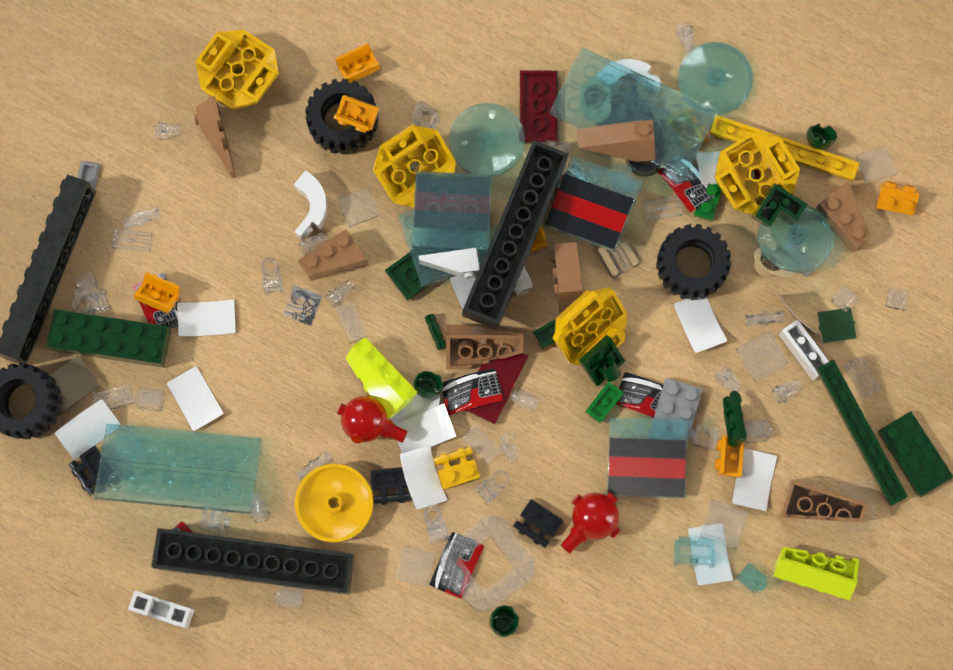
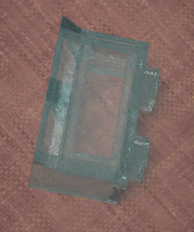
(694, 552)

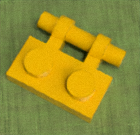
(457, 474)

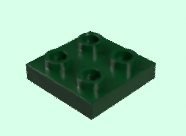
(602, 361)

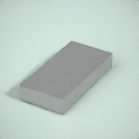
(89, 172)

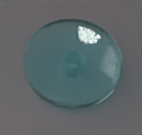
(716, 76)
(487, 139)
(797, 244)

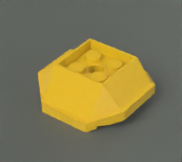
(236, 51)
(757, 153)
(397, 154)
(588, 321)

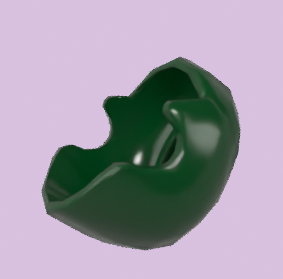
(821, 137)
(428, 384)
(504, 621)

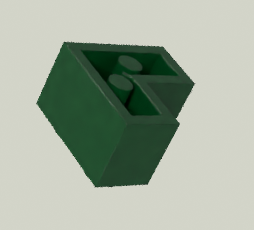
(778, 201)

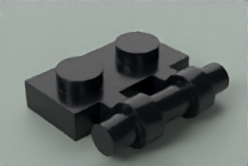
(90, 461)
(389, 479)
(541, 518)

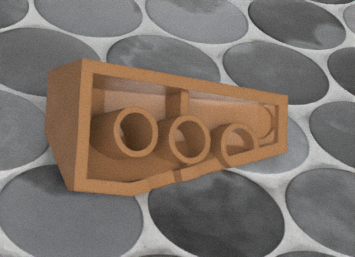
(212, 125)
(621, 140)
(475, 345)

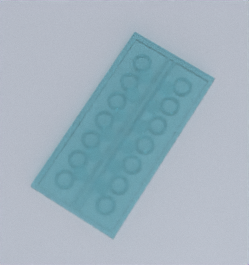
(608, 93)
(178, 468)

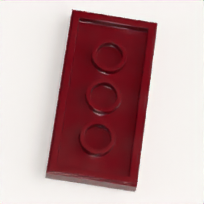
(537, 97)
(507, 374)

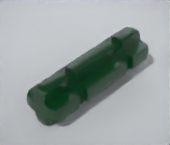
(435, 332)

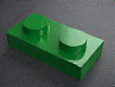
(707, 209)
(604, 402)

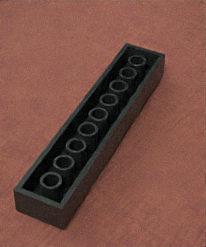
(515, 235)
(46, 269)
(253, 561)

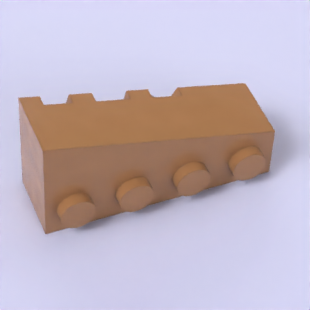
(818, 504)

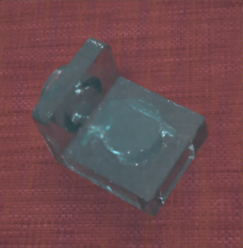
(752, 579)

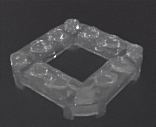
(510, 546)

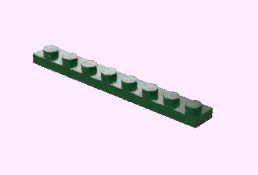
(861, 432)

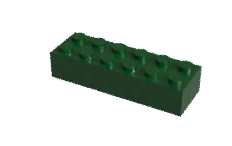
(109, 338)

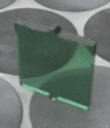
(836, 325)

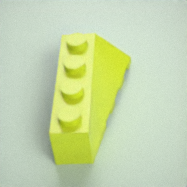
(380, 377)
(818, 572)

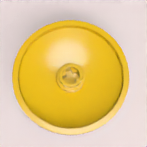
(333, 503)

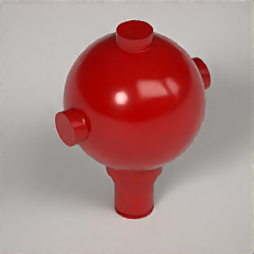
(366, 420)
(593, 518)

